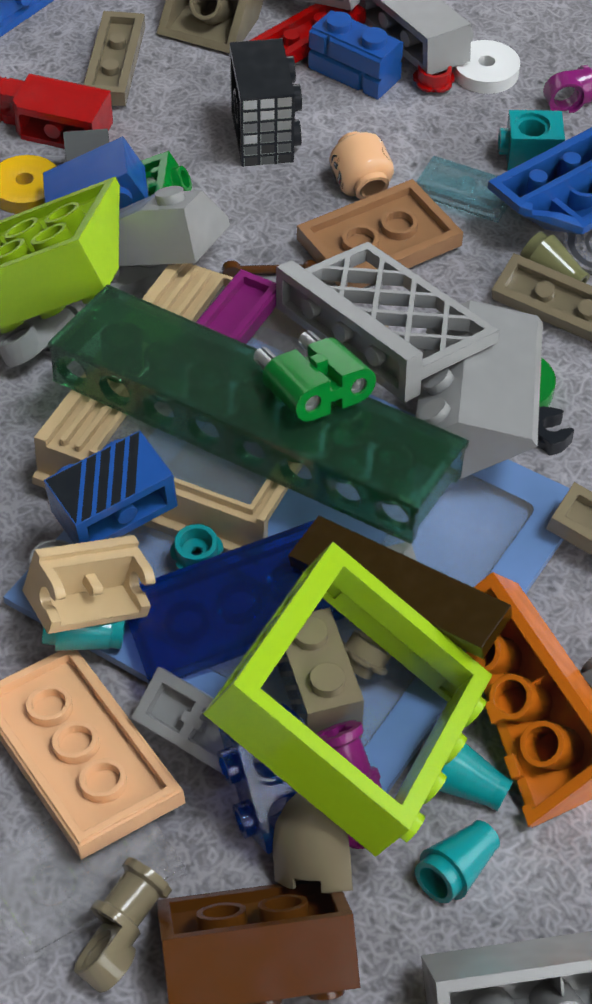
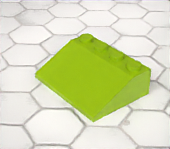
(58, 253)

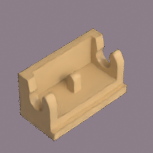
(88, 583)

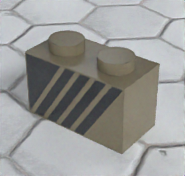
(321, 675)

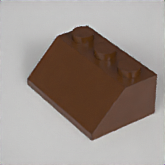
(258, 945)

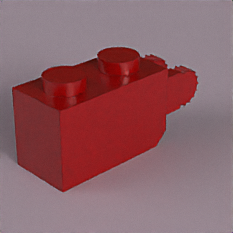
(49, 106)

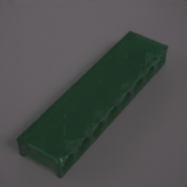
(217, 381)

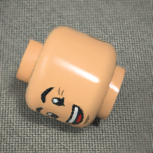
(361, 164)

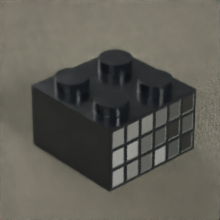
(264, 102)

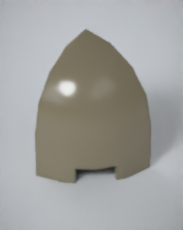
(310, 848)

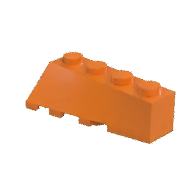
(538, 709)

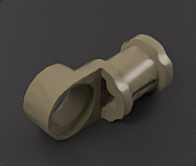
(123, 909)

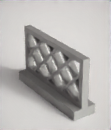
(388, 353)

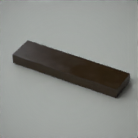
(453, 607)

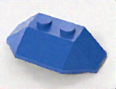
(552, 186)

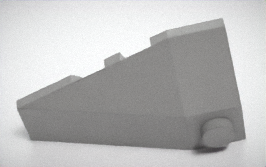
(169, 228)

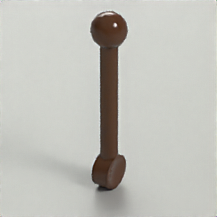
(231, 268)

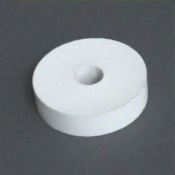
(491, 68)

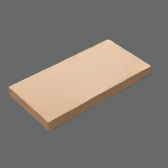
(82, 753)

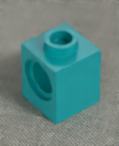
(529, 135)

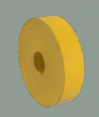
(16, 172)

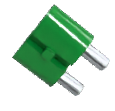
(314, 381)

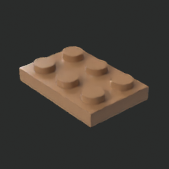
(396, 221)

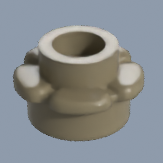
(366, 655)

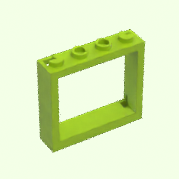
(306, 759)

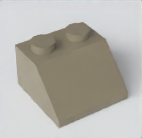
(209, 22)

